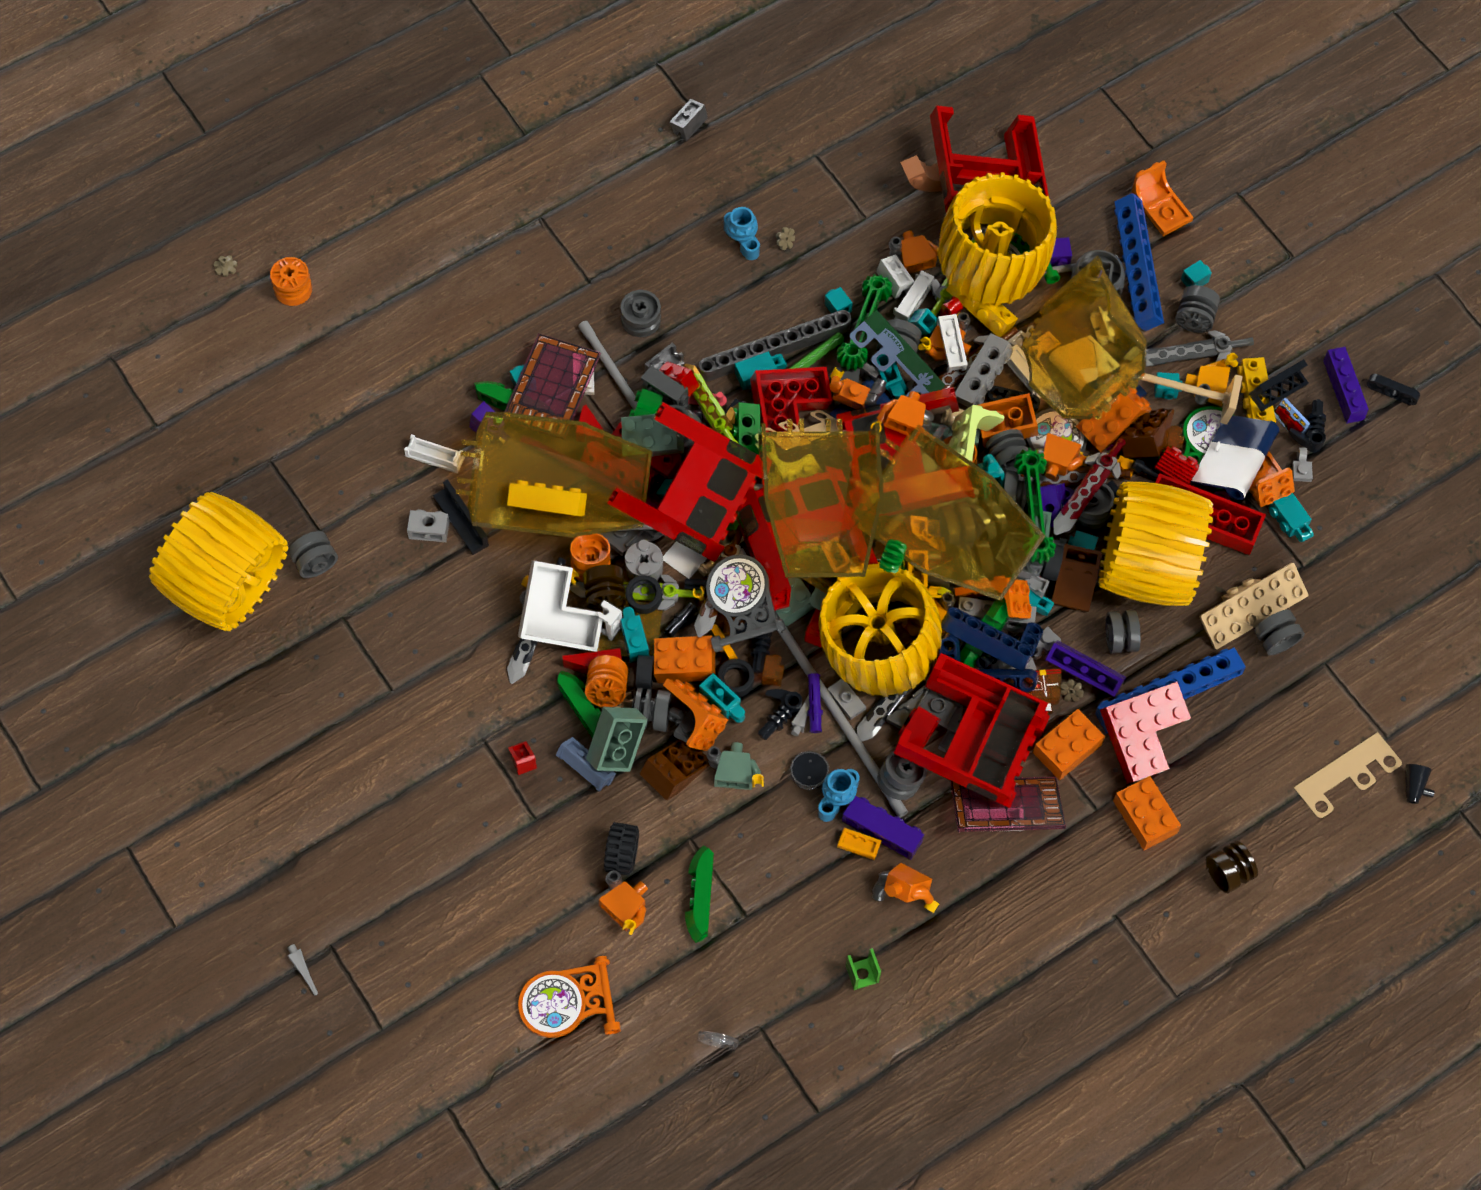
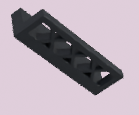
(1276, 384)
(460, 519)

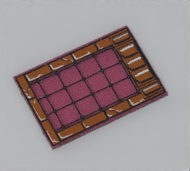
(553, 379)
(1033, 808)

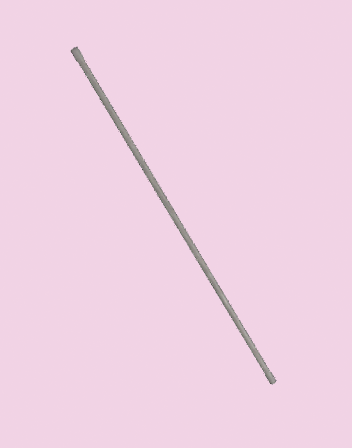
(897, 805)

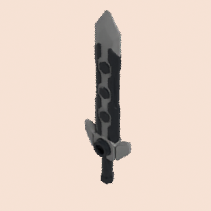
(524, 652)
(878, 714)

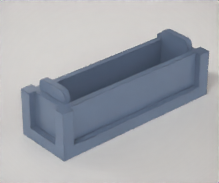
(575, 755)

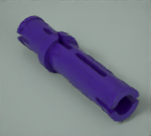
(814, 703)

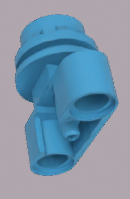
(743, 226)
(838, 790)

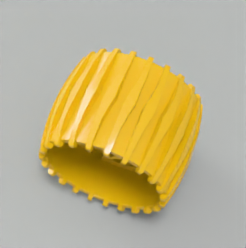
(989, 270)
(1155, 543)
(218, 561)
(840, 610)

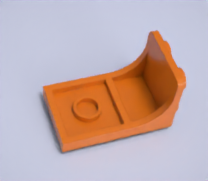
(1159, 200)
(1115, 421)
(1271, 482)
(1016, 599)
(708, 719)

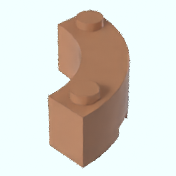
(922, 176)

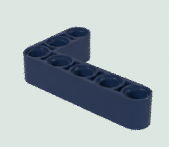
(991, 640)
(1000, 674)

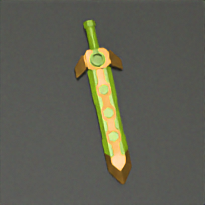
(718, 419)

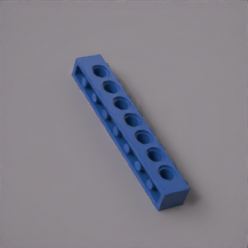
(1138, 262)
(1228, 658)

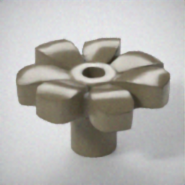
(785, 237)
(225, 265)
(1071, 690)

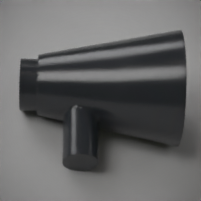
(1416, 780)

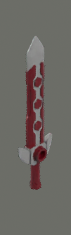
(1102, 466)

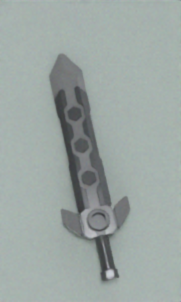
(1218, 345)

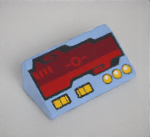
(1291, 417)

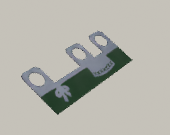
(897, 350)

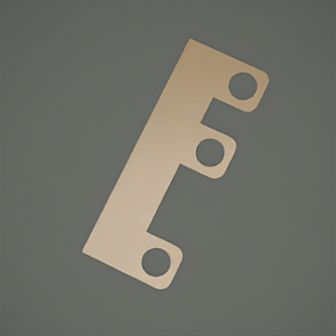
(1347, 765)

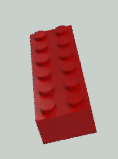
(1232, 522)

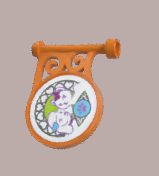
(556, 1003)

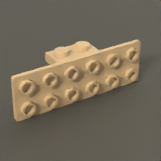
(1252, 603)

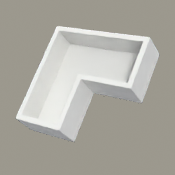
(546, 615)

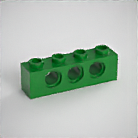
(751, 415)

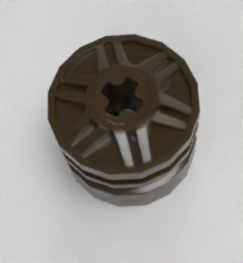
(602, 584)
(1231, 867)

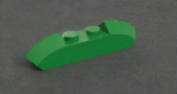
(493, 394)
(995, 617)
(573, 691)
(698, 918)

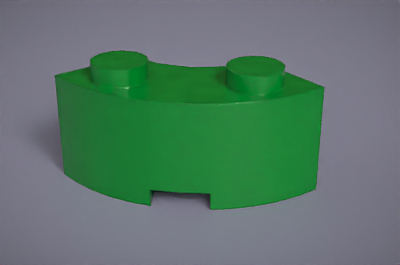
(647, 403)

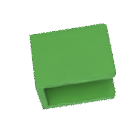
(870, 964)

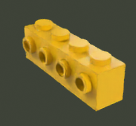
(995, 318)
(1254, 374)
(547, 499)

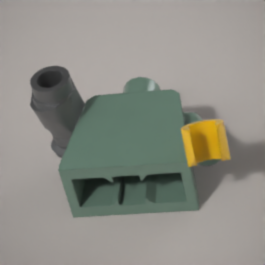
(734, 768)

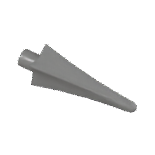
(799, 721)
(297, 959)

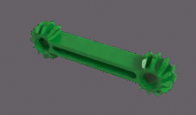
(874, 289)
(1034, 501)
(893, 556)

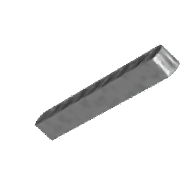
(781, 339)

